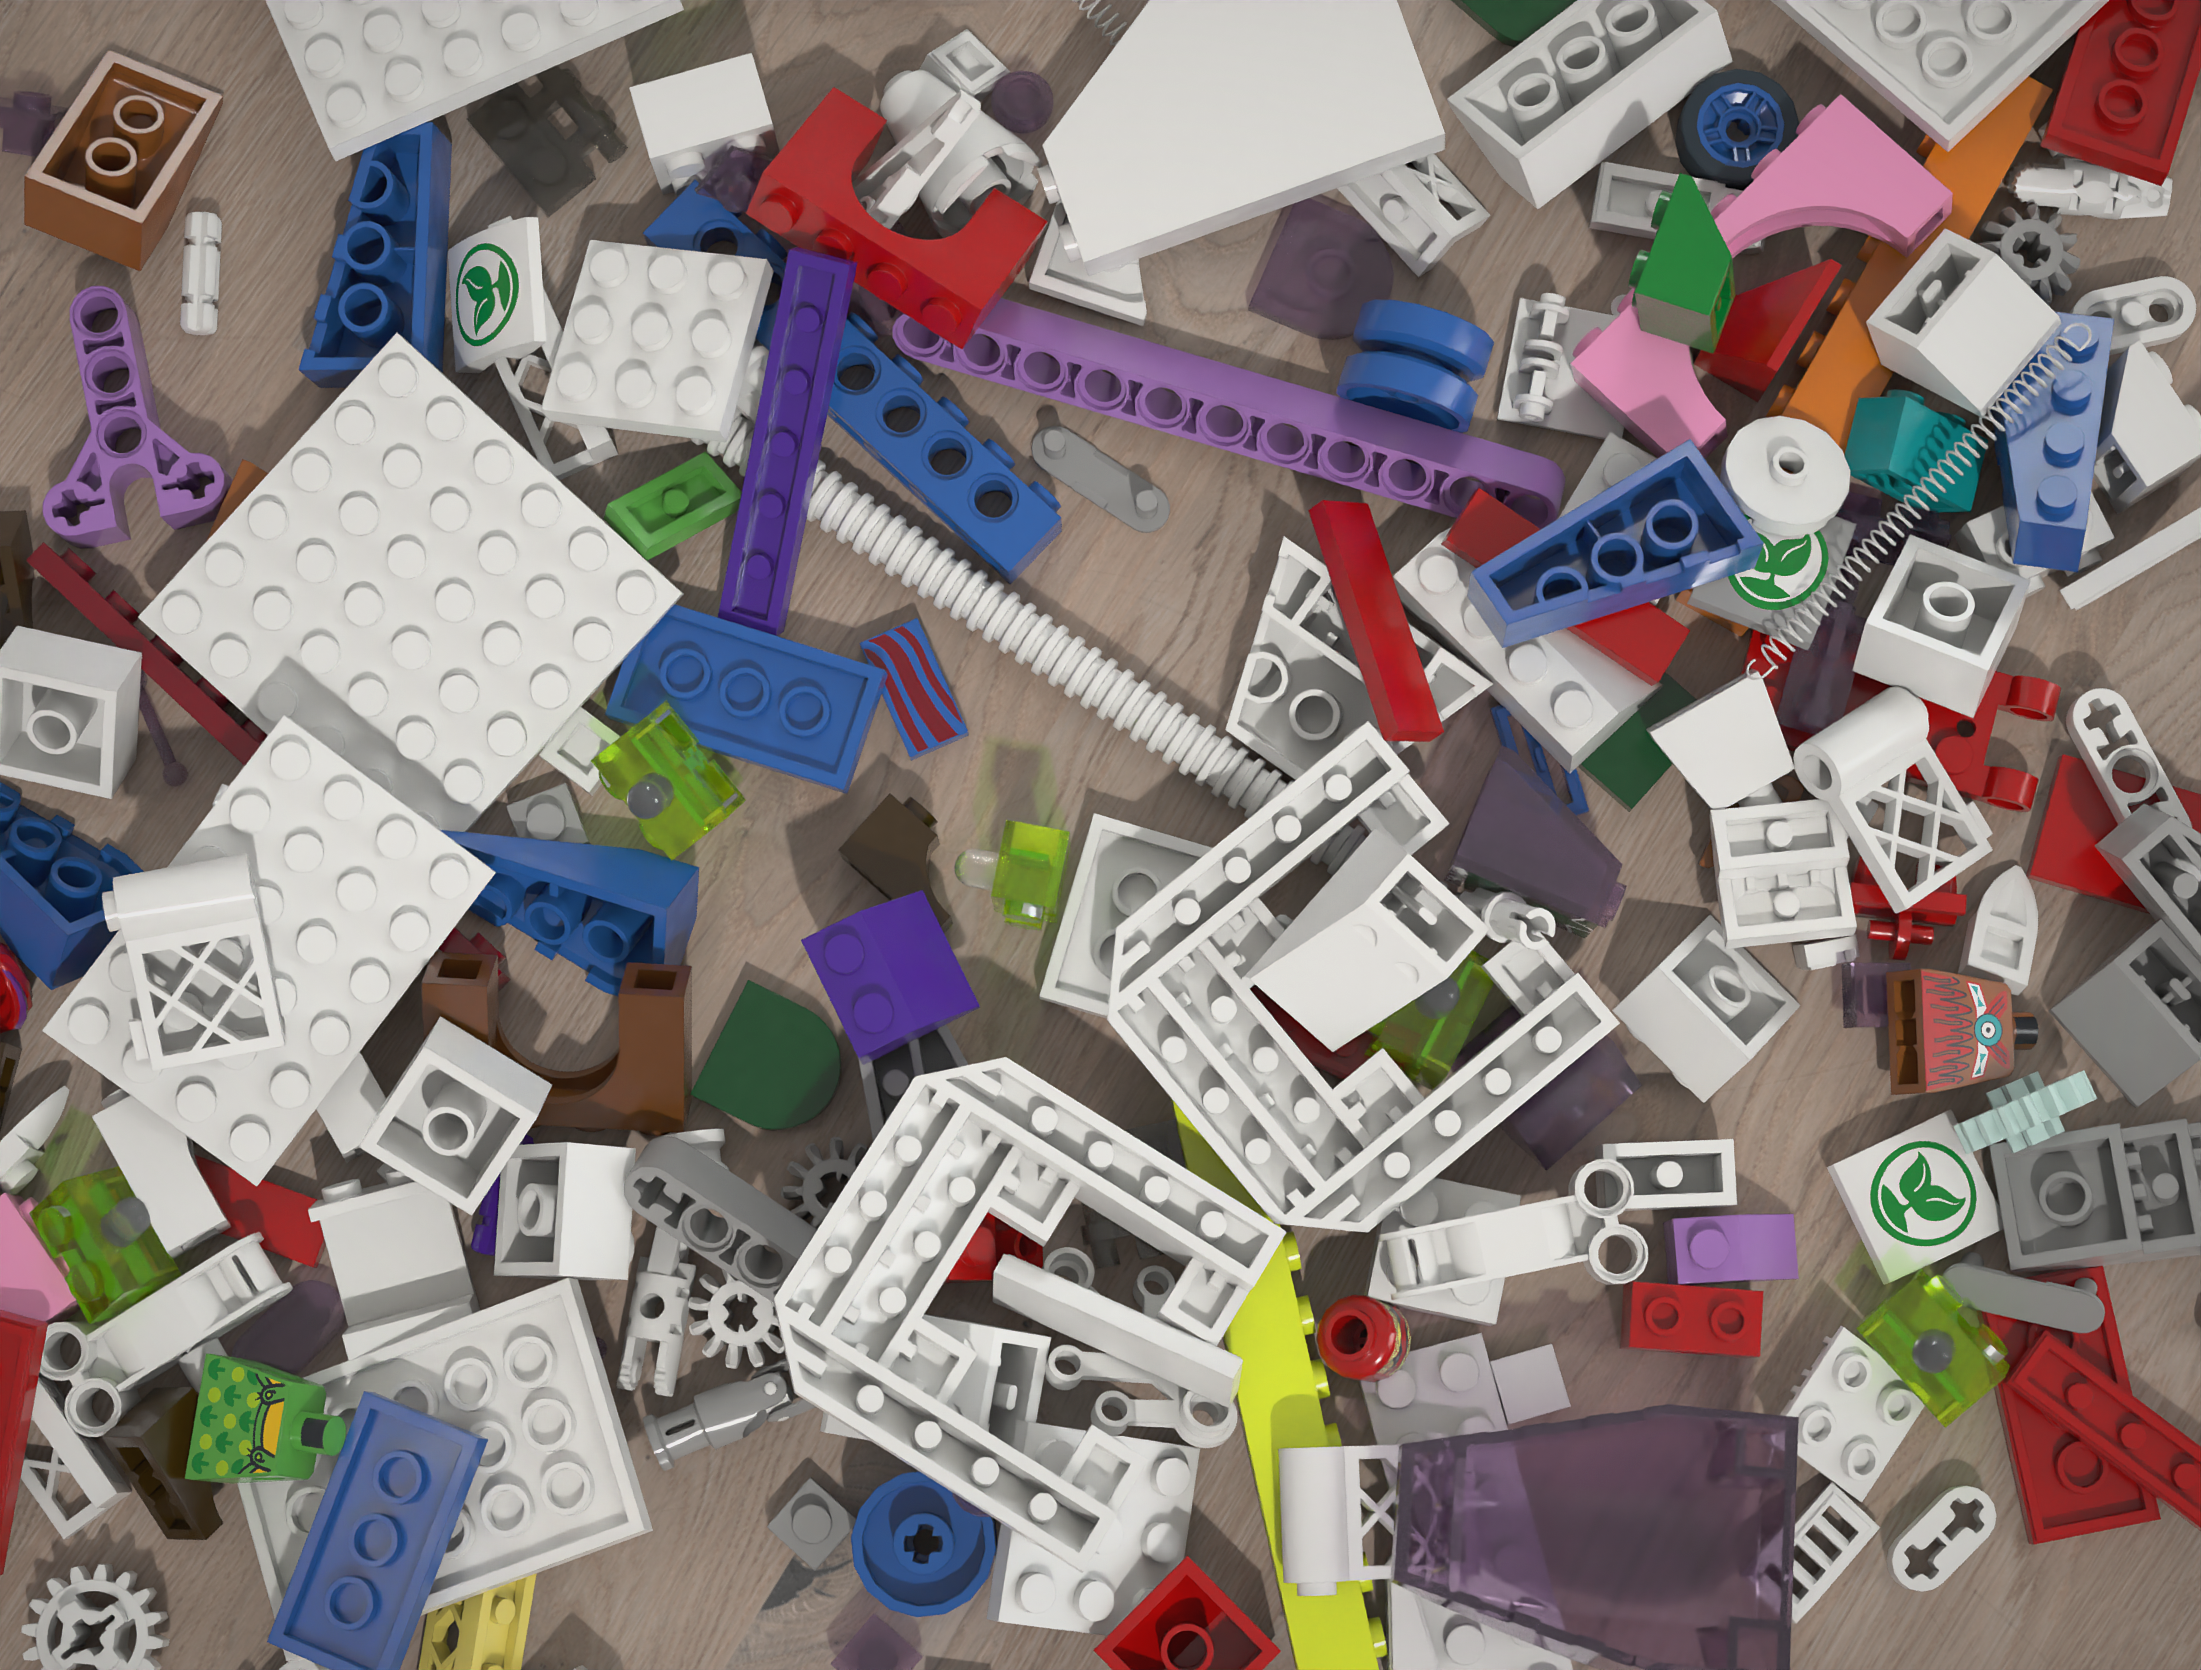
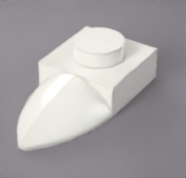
(2003, 933)
(23, 1143)

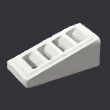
(1831, 1567)
(1407, 1631)

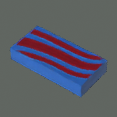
(915, 689)

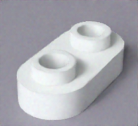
(2130, 310)

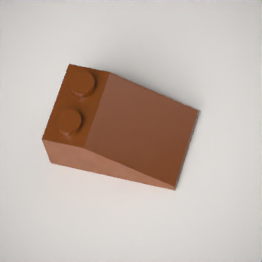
(120, 160)

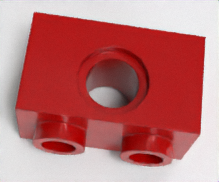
(1691, 1319)

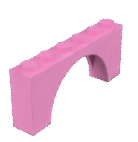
(1831, 175)

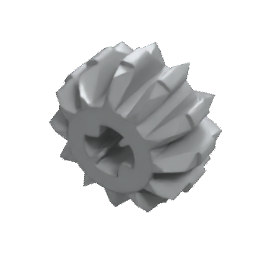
(2042, 245)
(814, 1179)

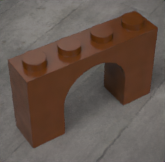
(637, 1088)

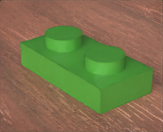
(674, 506)

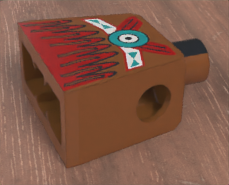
(1951, 1031)

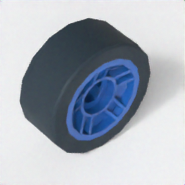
(1741, 97)

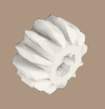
(720, 1316)

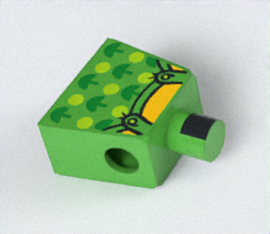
(259, 1424)

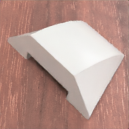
(1303, 677)

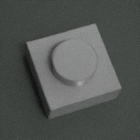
(549, 817)
(812, 1523)

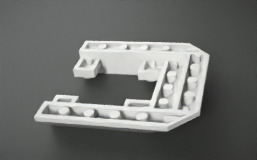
(1242, 1082)
(942, 1161)

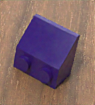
(890, 975)

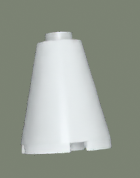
(978, 163)

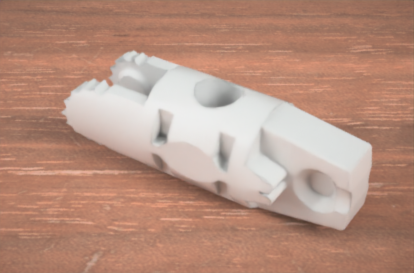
(2088, 189)
(658, 1278)

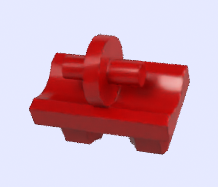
(1936, 908)

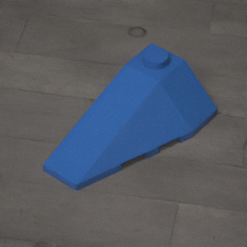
(53, 892)

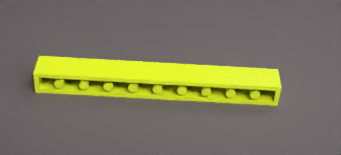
(1283, 1410)

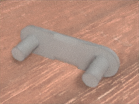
(1100, 479)
(2024, 1299)

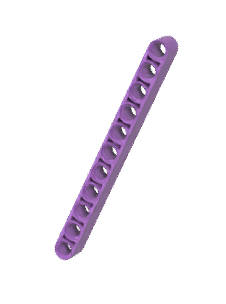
(1261, 408)

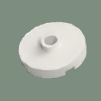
(1781, 500)

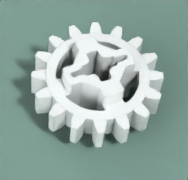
(77, 1611)

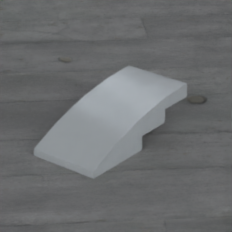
(2101, 1196)

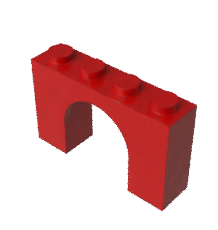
(937, 282)

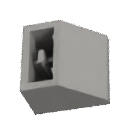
(2139, 1013)

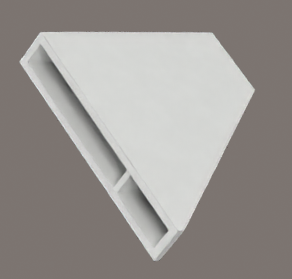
(1232, 116)

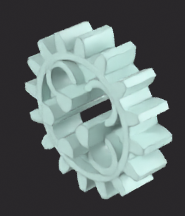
(2025, 1112)

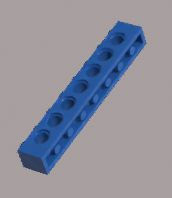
(1003, 542)

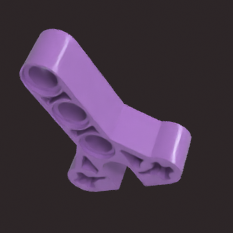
(101, 473)

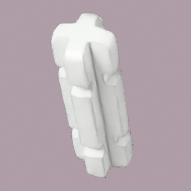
(200, 273)

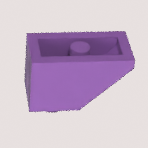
(1730, 1249)

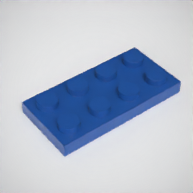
(753, 695)
(377, 1538)

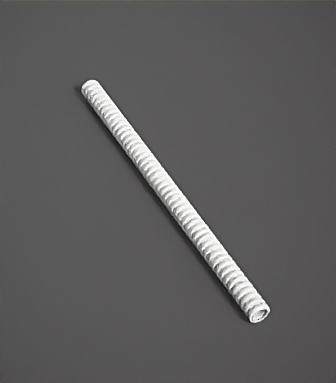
(1039, 642)

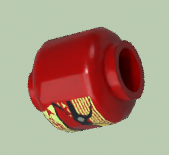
(1363, 1338)

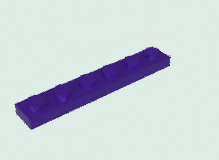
(787, 439)

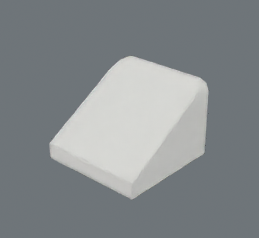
(965, 65)

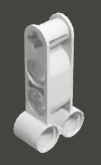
(1518, 1240)
(160, 1331)

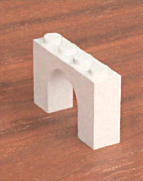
(163, 1165)

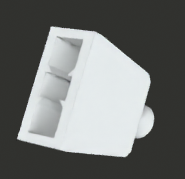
(1728, 744)

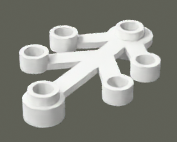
(1170, 1413)

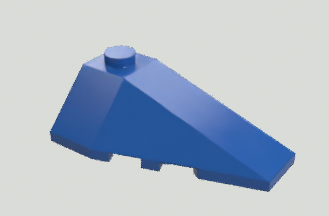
(588, 901)

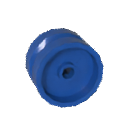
(1416, 363)
(897, 1571)

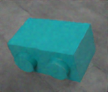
(1898, 442)

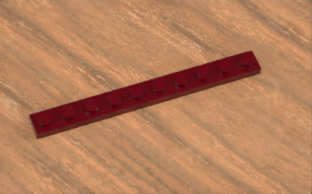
(200, 699)

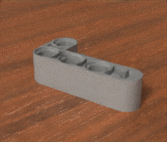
(679, 1184)

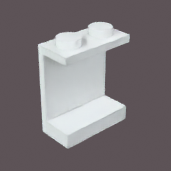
(393, 1260)

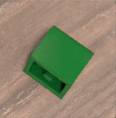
(1688, 274)

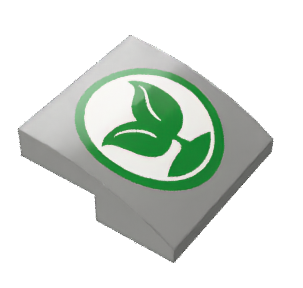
(1780, 582)

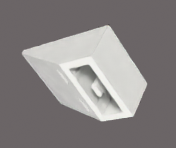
(1367, 944)
(1000, 1383)

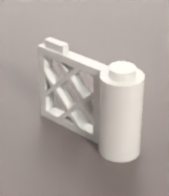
(1877, 747)
(183, 909)
(1323, 1515)

